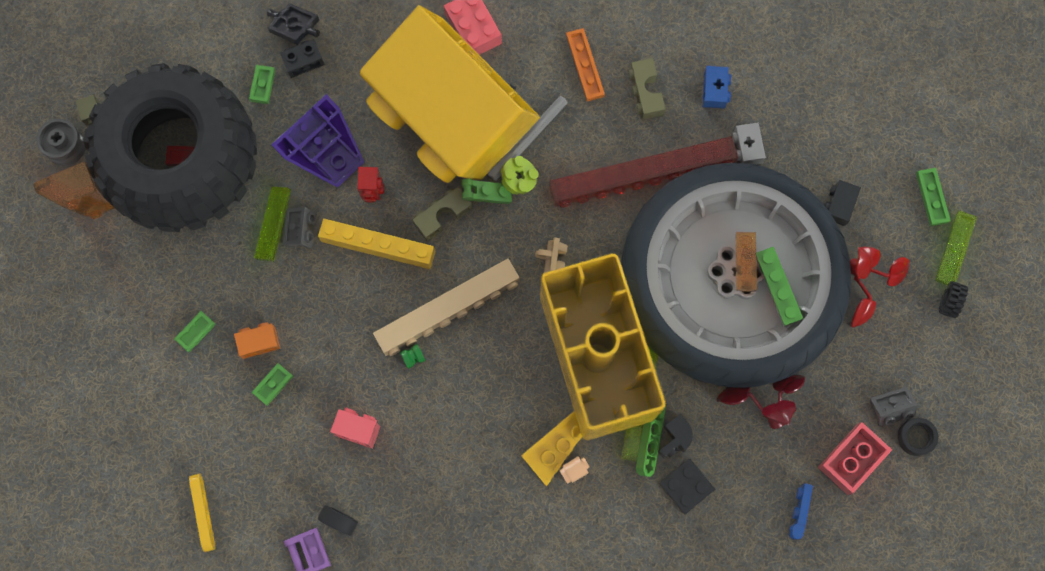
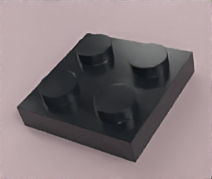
(687, 486)

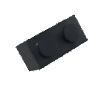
(842, 201)

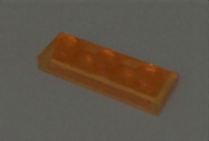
(746, 261)

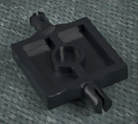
(293, 23)

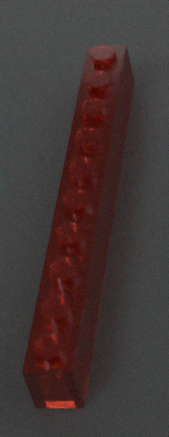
(640, 172)

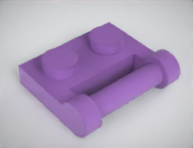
(312, 548)

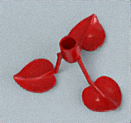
(867, 259)

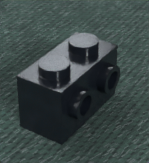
(302, 58)

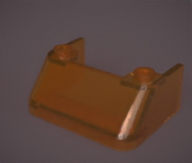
(74, 191)

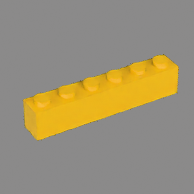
(376, 243)

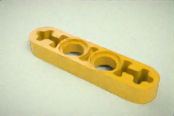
(202, 512)

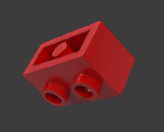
(370, 184)

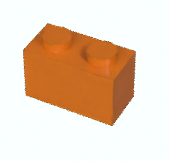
(257, 340)

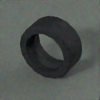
(931, 429)
(337, 520)

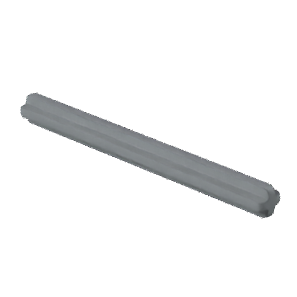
(528, 138)

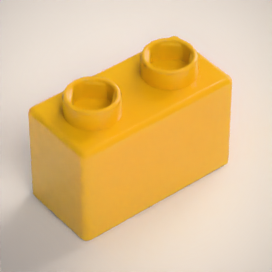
(446, 96)
(600, 347)

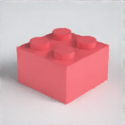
(354, 428)

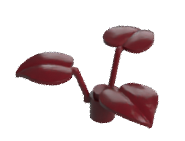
(777, 413)

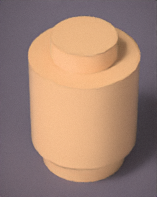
(574, 469)

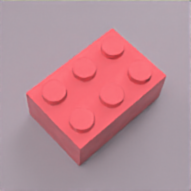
(473, 24)
(854, 458)

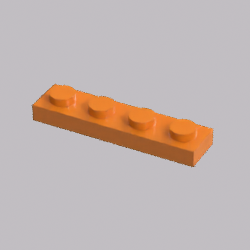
(585, 64)

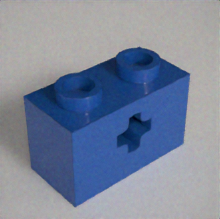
(714, 77)

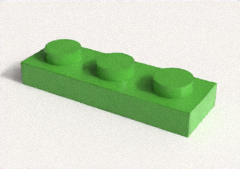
(933, 196)

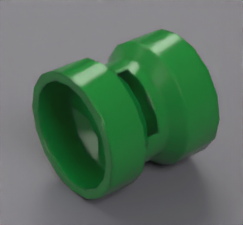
(412, 356)

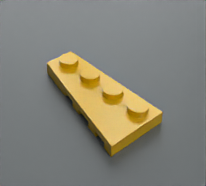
(553, 448)

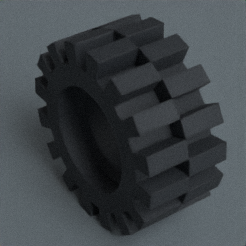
(953, 299)

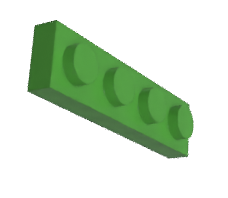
(778, 286)

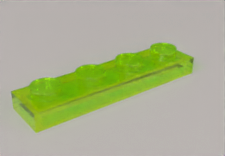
(272, 224)
(956, 248)

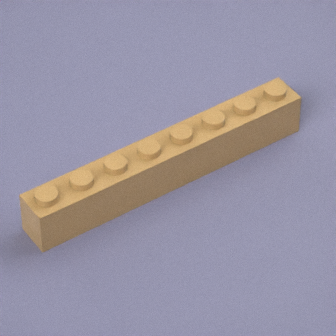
(447, 307)

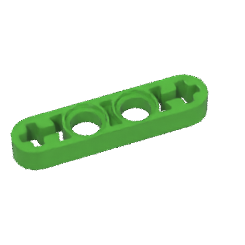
(654, 440)

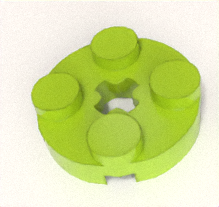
(527, 171)

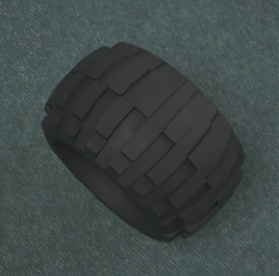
(200, 184)

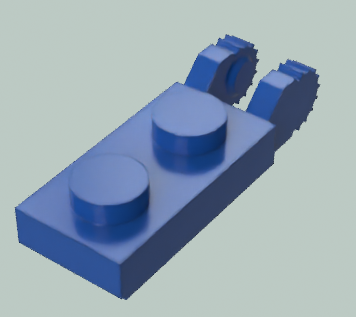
(801, 511)

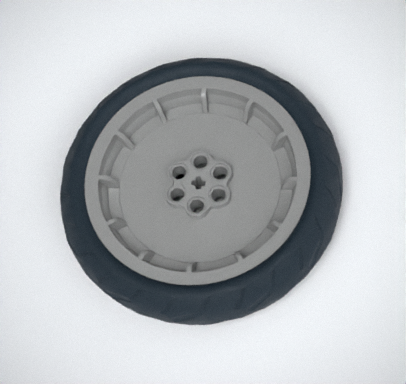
(735, 335)

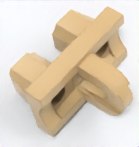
(550, 255)

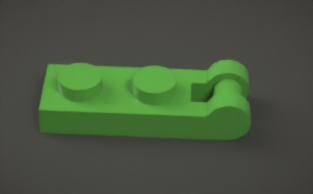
(485, 192)

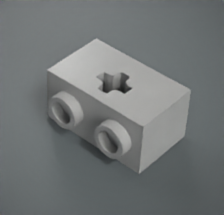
(752, 136)

